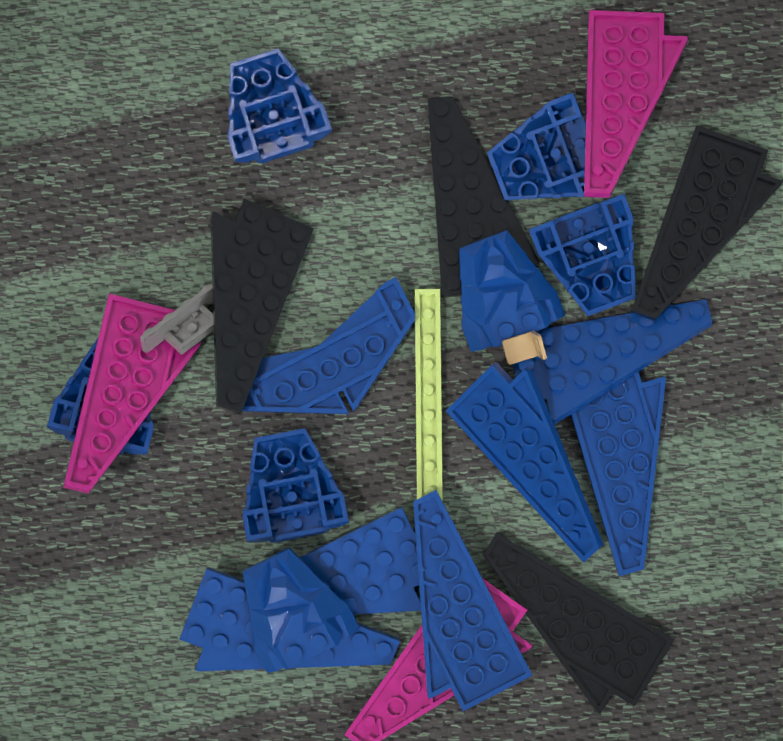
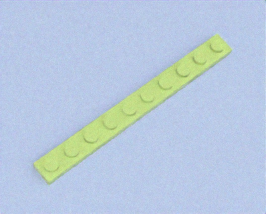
(428, 392)

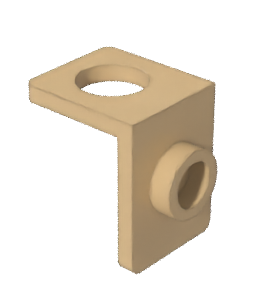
(524, 347)

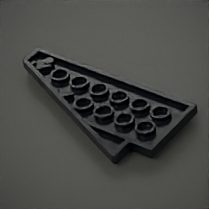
(465, 193)
(710, 203)
(250, 283)
(590, 635)

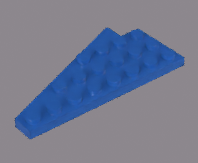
(603, 352)
(520, 439)
(620, 454)
(462, 628)
(223, 629)

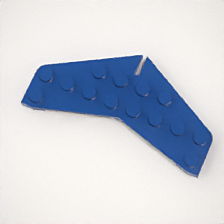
(343, 362)

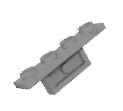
(183, 326)

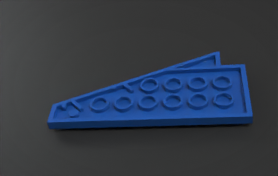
(372, 565)

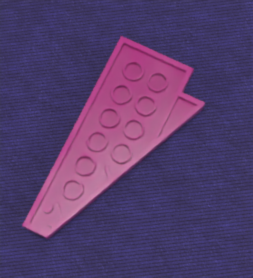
(625, 78)
(120, 387)
(404, 689)

